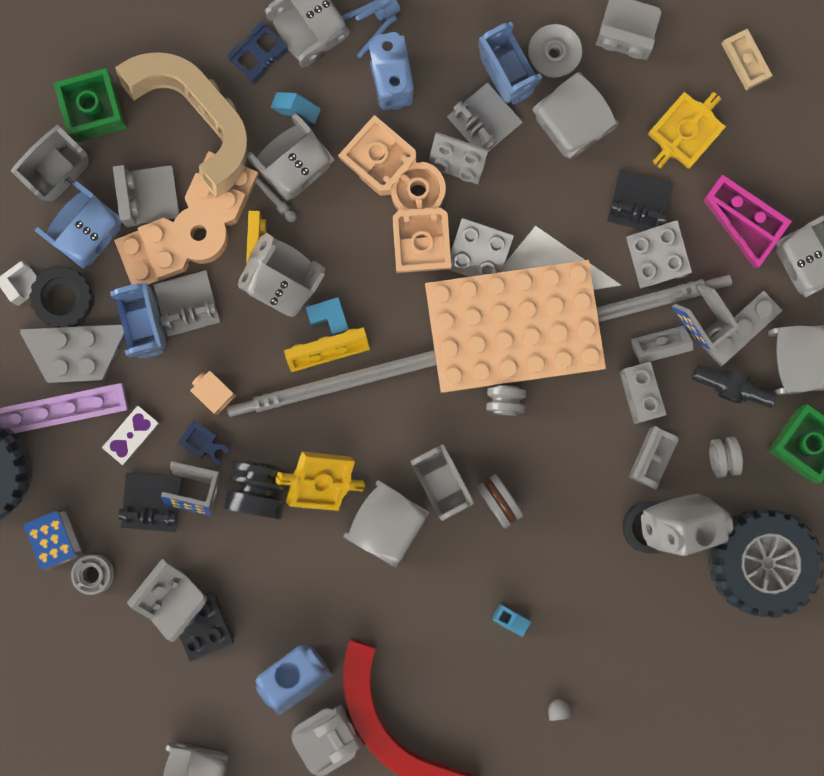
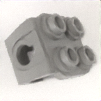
(326, 740)

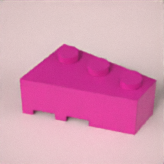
(746, 219)

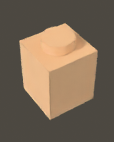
(212, 392)

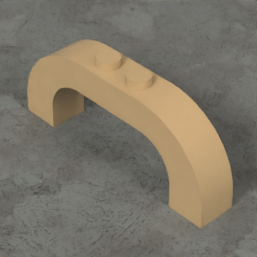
(170, 71)

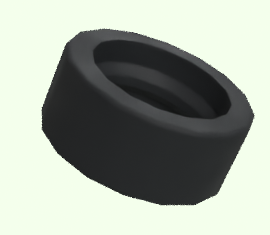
(628, 528)

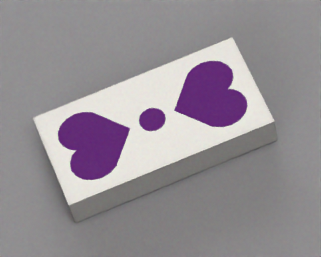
(130, 435)

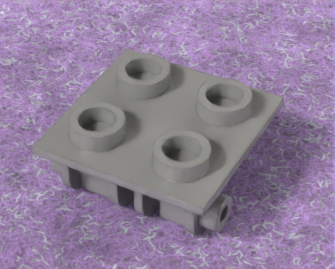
(484, 118)
(458, 158)
(479, 249)
(659, 254)
(186, 303)

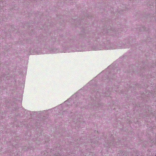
(543, 250)

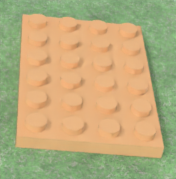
(515, 326)

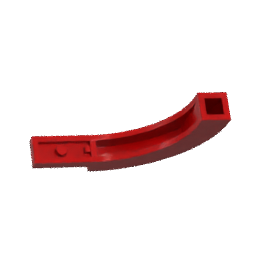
(369, 724)

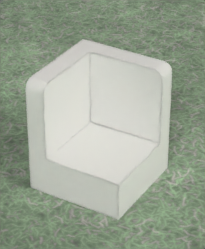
(17, 282)

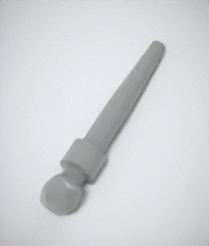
(282, 207)

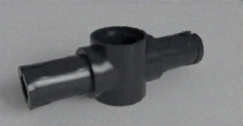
(734, 386)

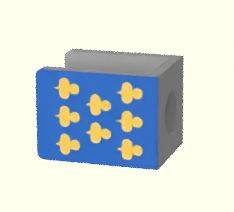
(724, 319)
(197, 474)
(53, 540)

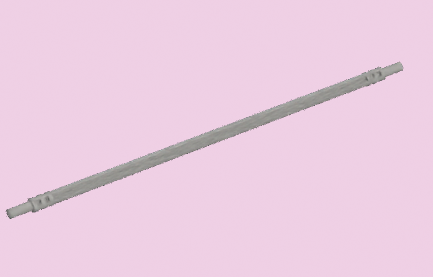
(428, 359)

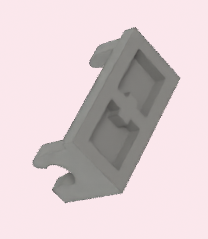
(653, 457)

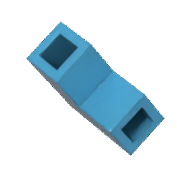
(294, 103)
(331, 312)
(511, 620)

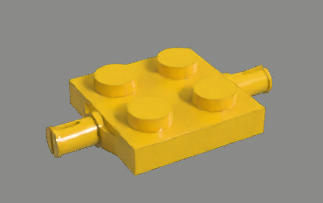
(686, 130)
(320, 481)

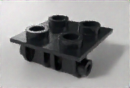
(640, 201)
(144, 505)
(206, 630)

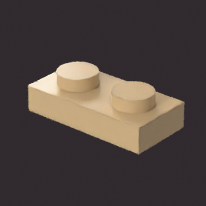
(746, 59)

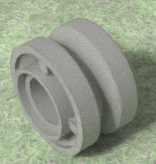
(506, 400)
(726, 457)
(81, 581)

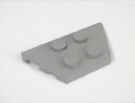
(74, 352)

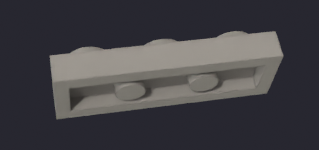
(751, 322)

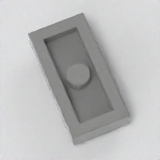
(662, 344)

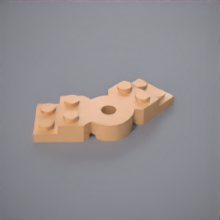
(391, 169)
(167, 247)

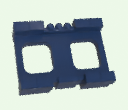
(264, 58)

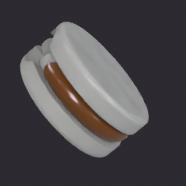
(500, 501)

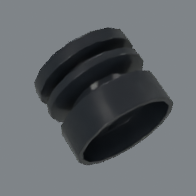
(256, 490)

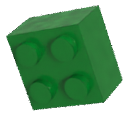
(90, 105)
(802, 444)

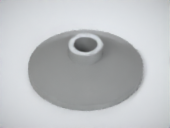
(559, 39)

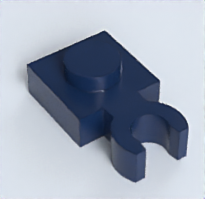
(201, 441)

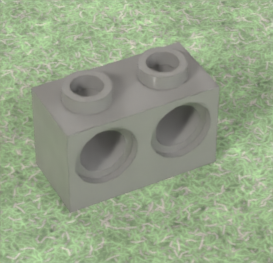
(642, 393)

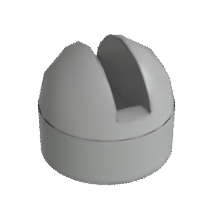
(559, 710)

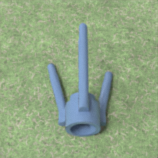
(382, 9)

